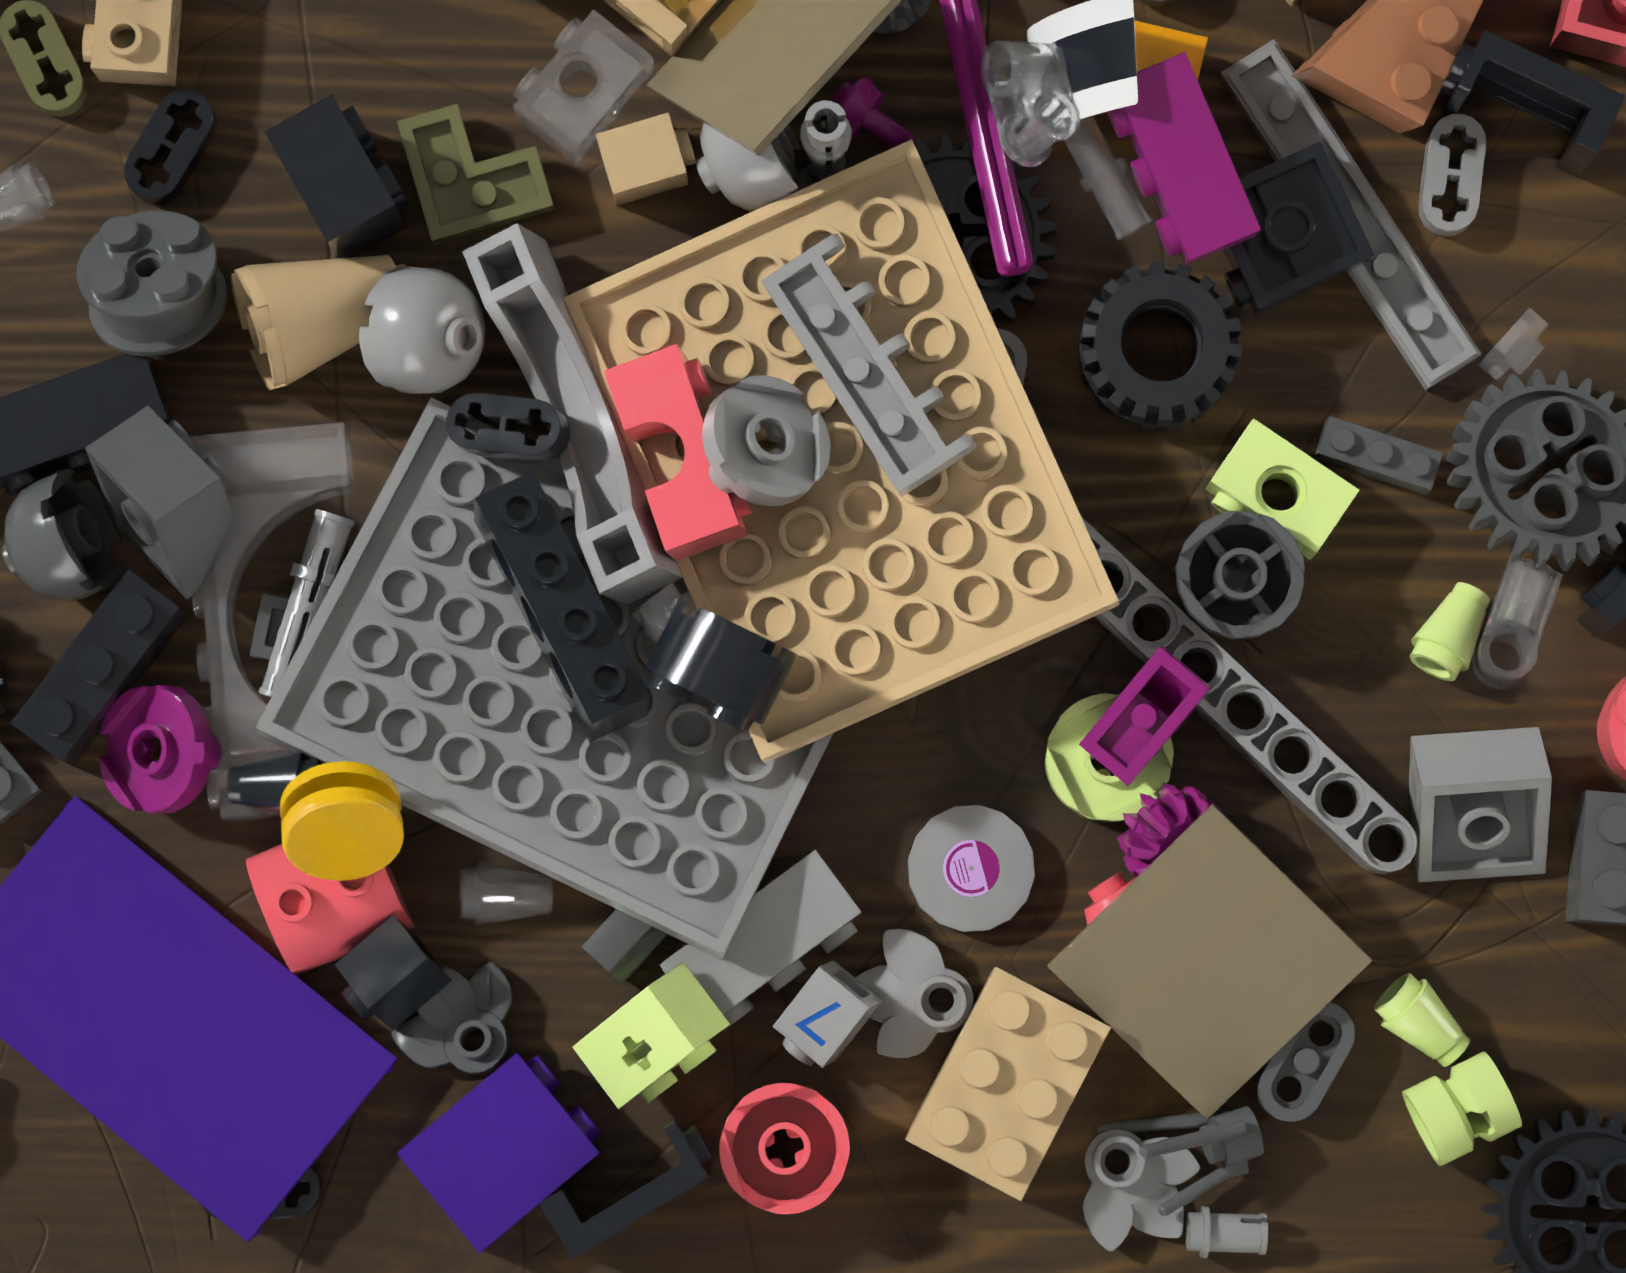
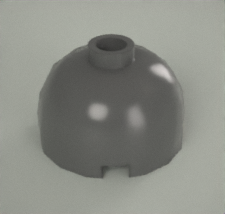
(61, 539)
(1240, 574)

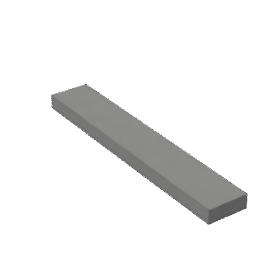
(1395, 279)

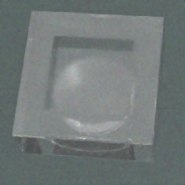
(1516, 347)

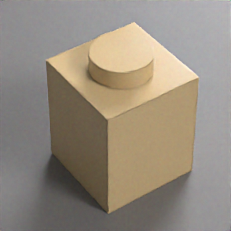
(645, 158)

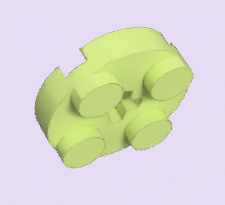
(1092, 792)

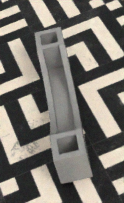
(606, 492)

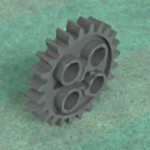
(1513, 426)

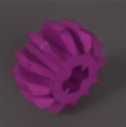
(1160, 824)

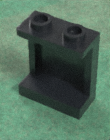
(1538, 89)
(583, 1234)

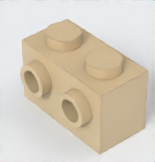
(134, 41)

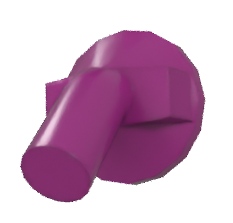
(861, 107)

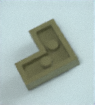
(463, 194)

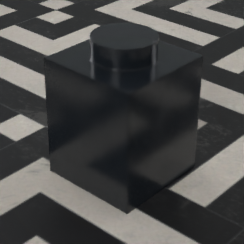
(391, 974)

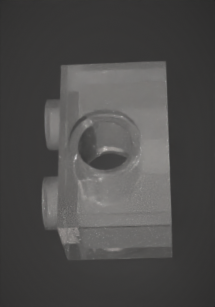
(569, 121)

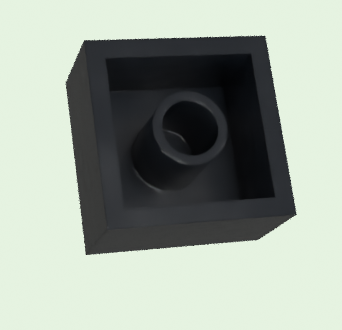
(331, 169)

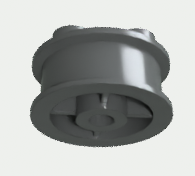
(152, 283)

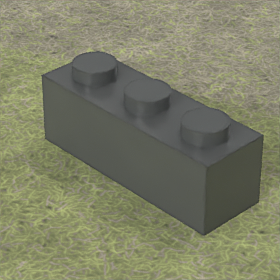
(1378, 455)

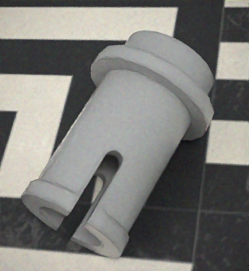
(1226, 1232)

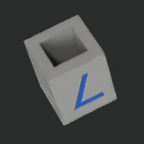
(826, 1015)

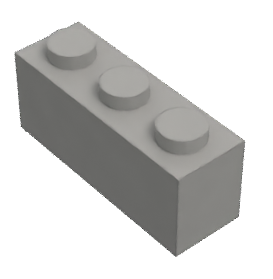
(778, 928)

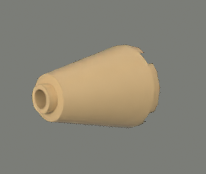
(304, 311)

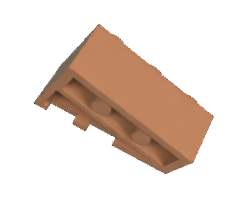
(1391, 58)

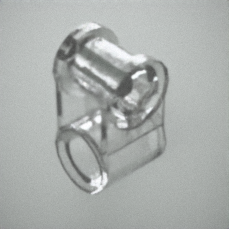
(1029, 90)

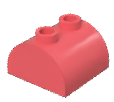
(317, 917)

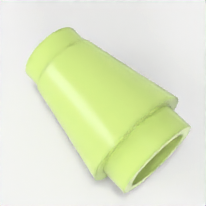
(1451, 633)
(1421, 1019)

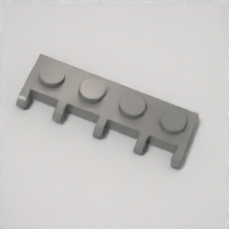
(862, 369)

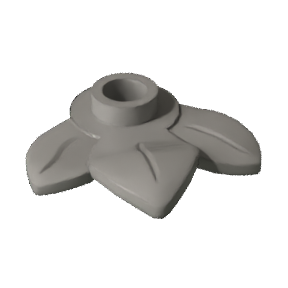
(904, 985)
(1135, 1194)

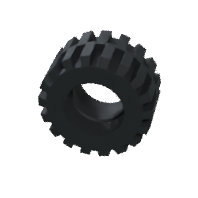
(1175, 295)

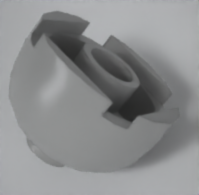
(748, 178)
(422, 330)

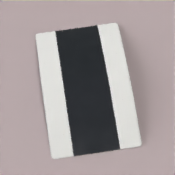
(1097, 52)

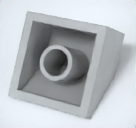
(1479, 804)

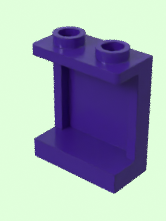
(502, 1150)

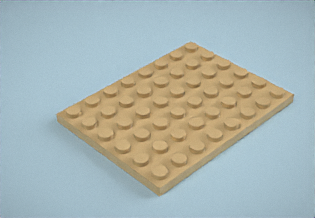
(852, 575)

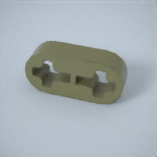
(30, 64)

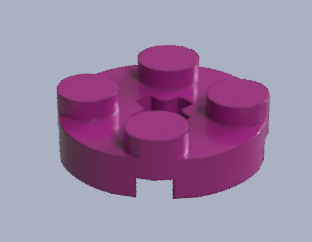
(185, 757)

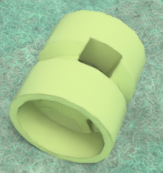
(1462, 1108)

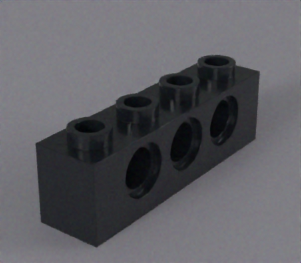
(561, 606)

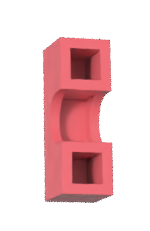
(664, 397)

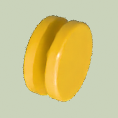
(341, 821)

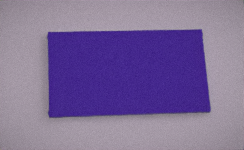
(173, 1022)

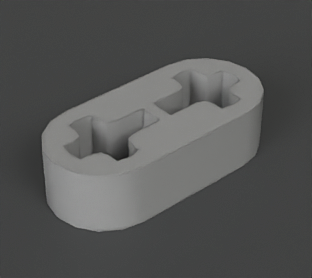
(1467, 176)

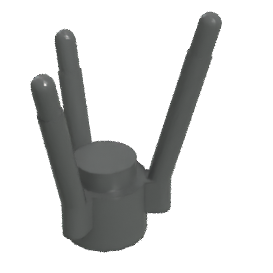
(1224, 1136)

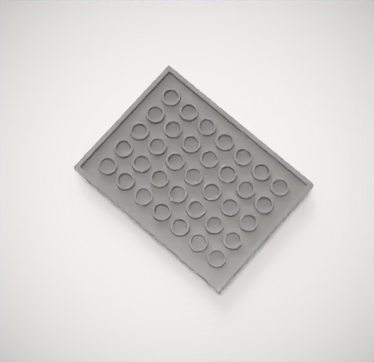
(449, 695)

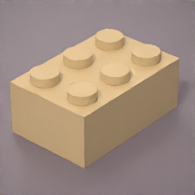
(1007, 1083)

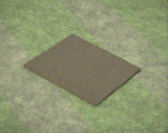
(764, 62)
(1209, 962)

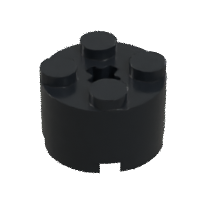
(719, 664)

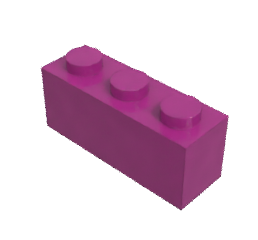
(1184, 163)

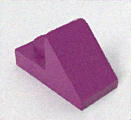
(1145, 715)

